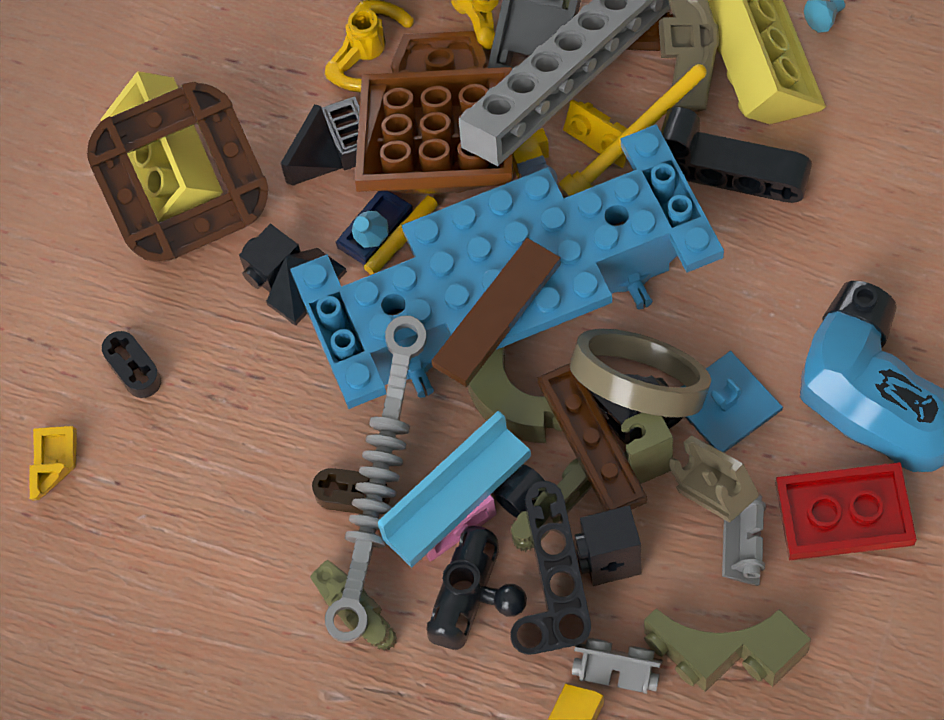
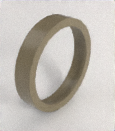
(633, 392)

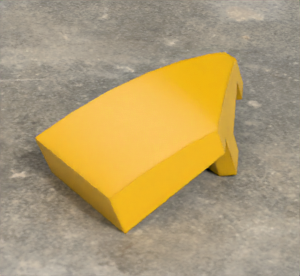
(53, 458)

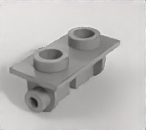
(744, 545)
(600, 660)

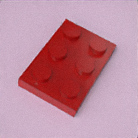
(845, 511)

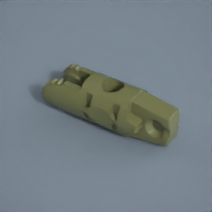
(331, 584)

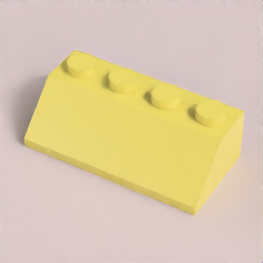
(765, 60)
(175, 168)

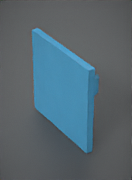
(733, 404)

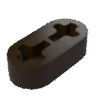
(340, 499)

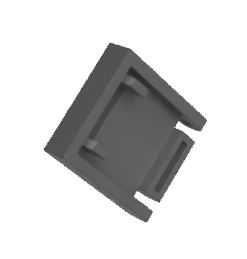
(527, 25)

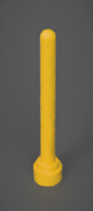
(581, 181)

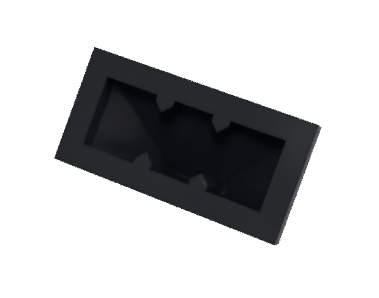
(311, 150)
(284, 293)

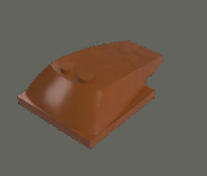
(413, 116)

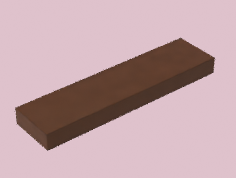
(496, 312)
(591, 440)

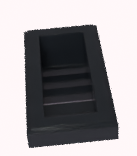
(346, 154)

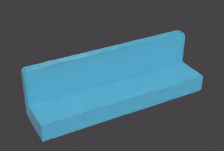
(453, 490)

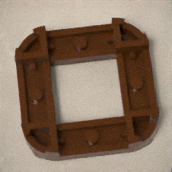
(155, 120)

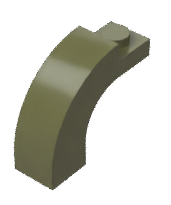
(525, 414)

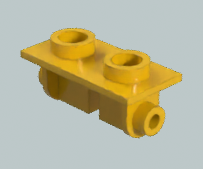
(592, 128)

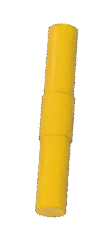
(397, 238)

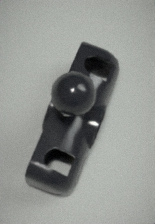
(474, 566)

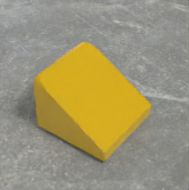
(577, 704)

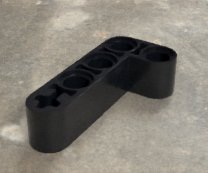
(733, 162)
(549, 565)

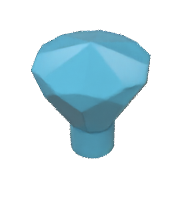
(822, 13)
(370, 229)

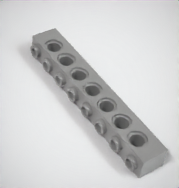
(554, 75)

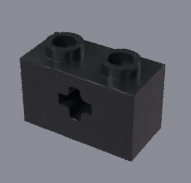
(609, 546)

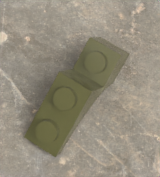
(704, 657)

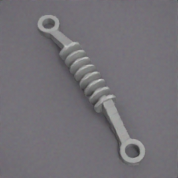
(379, 474)

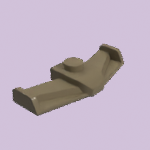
(692, 40)

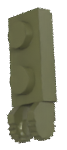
(573, 487)

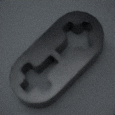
(138, 359)

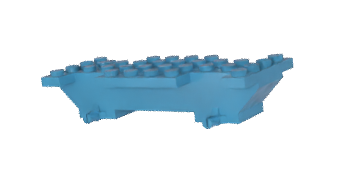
(470, 243)

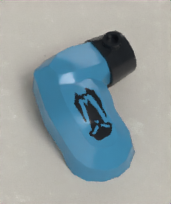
(870, 391)

